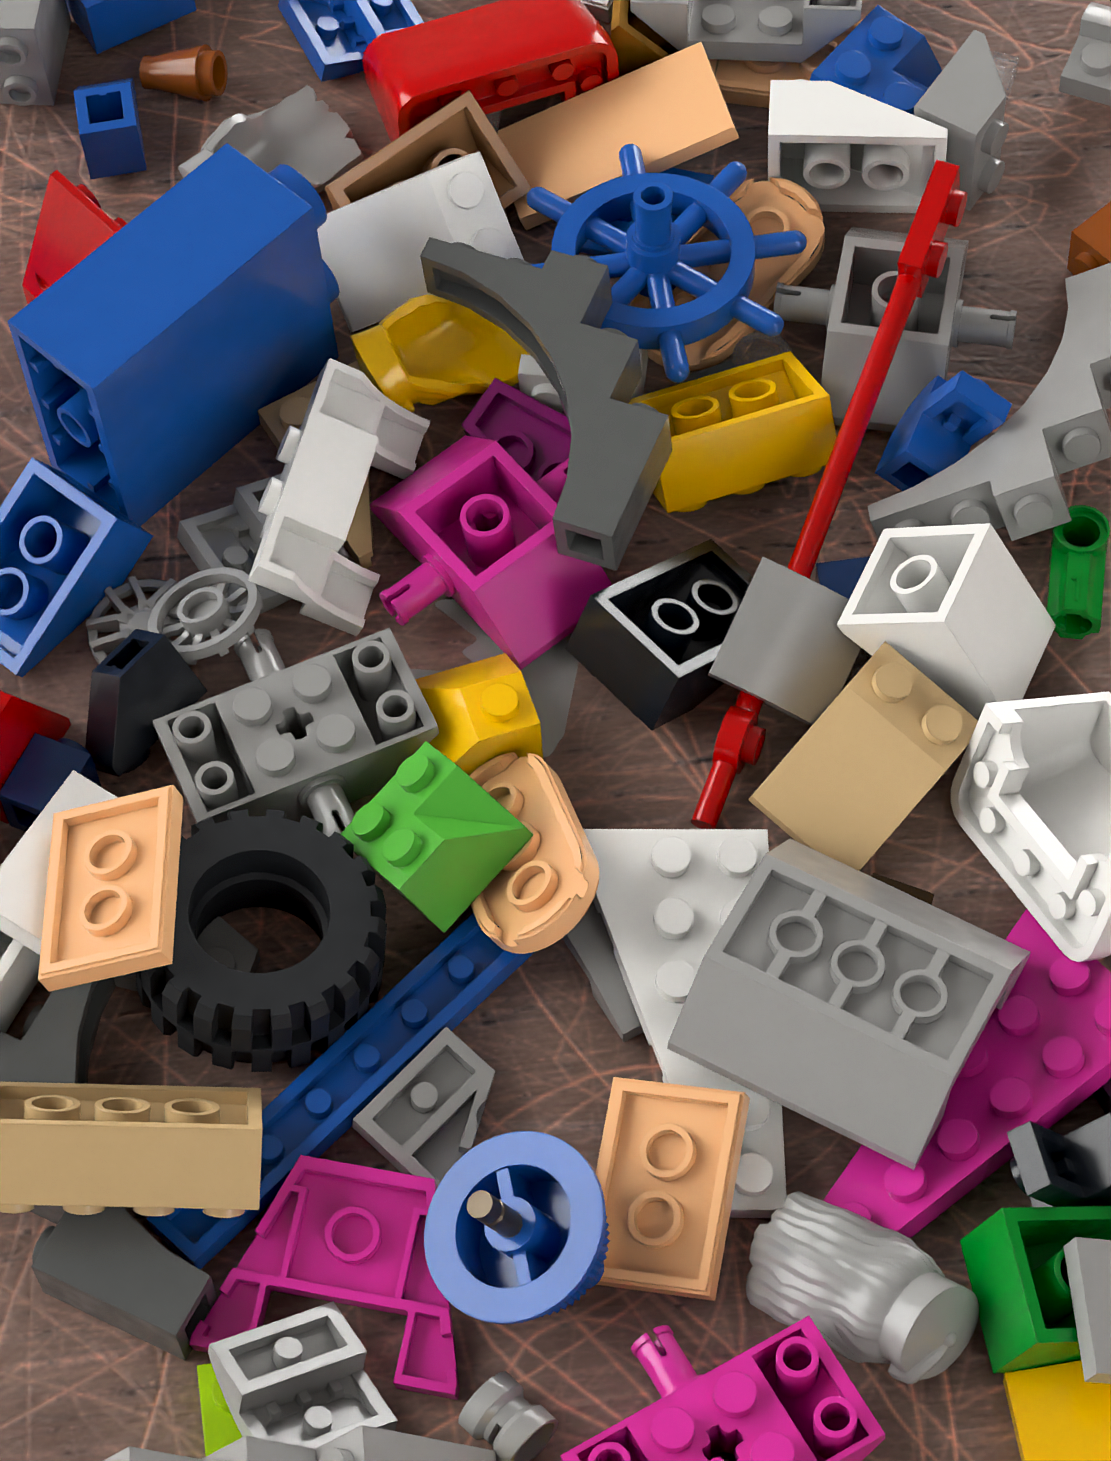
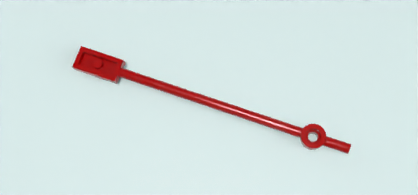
(922, 257)

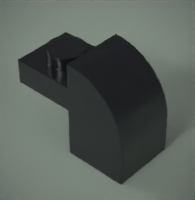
(1065, 1168)

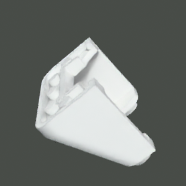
(1041, 811)

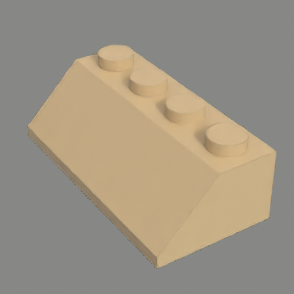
(130, 1148)

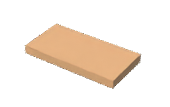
(663, 108)

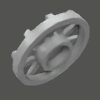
(207, 612)

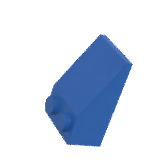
(56, 561)

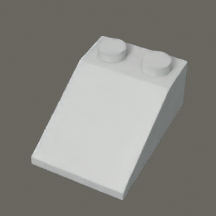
(850, 147)
(380, 238)

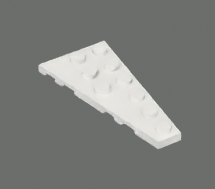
(662, 909)

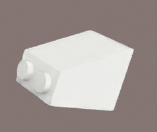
(952, 610)

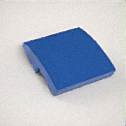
(340, 30)

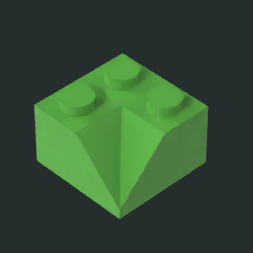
(435, 836)

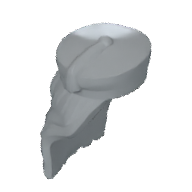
(290, 133)
(862, 1288)

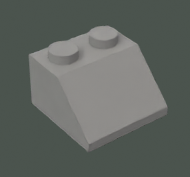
(972, 107)

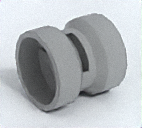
(507, 1420)

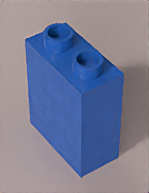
(180, 332)

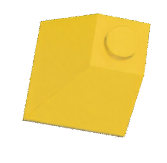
(482, 712)

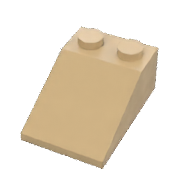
(866, 760)

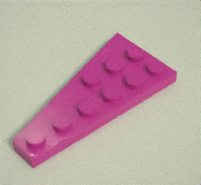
(1029, 1065)

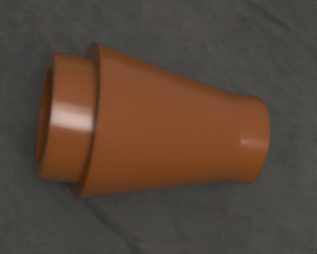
(187, 72)

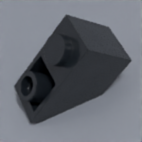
(128, 691)

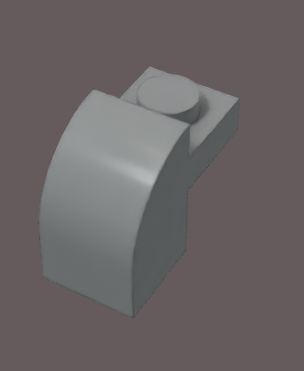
(1089, 64)

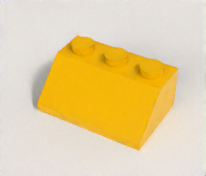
(742, 431)

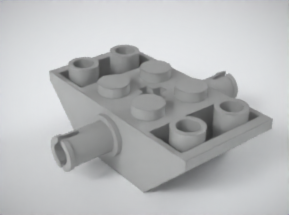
(856, 308)
(300, 733)

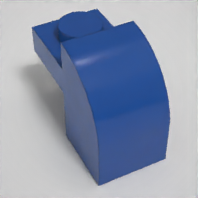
(940, 429)

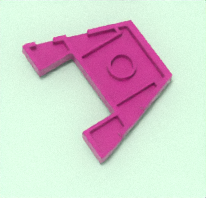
(351, 1241)

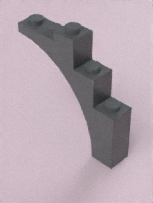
(558, 319)
(105, 1258)

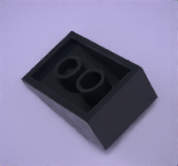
(661, 632)

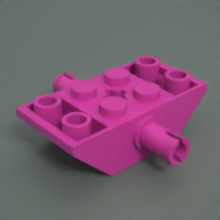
(488, 545)
(764, 1405)

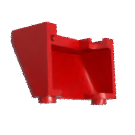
(497, 51)

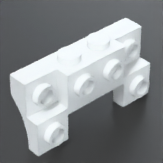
(319, 489)

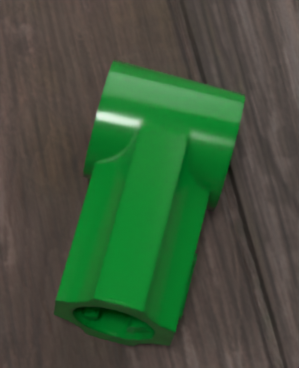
(1078, 572)

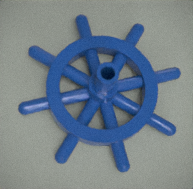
(657, 260)

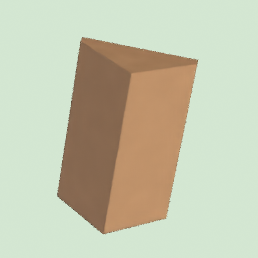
(441, 138)

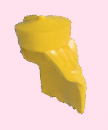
(435, 352)

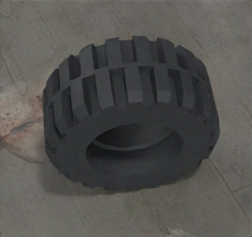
(283, 1011)

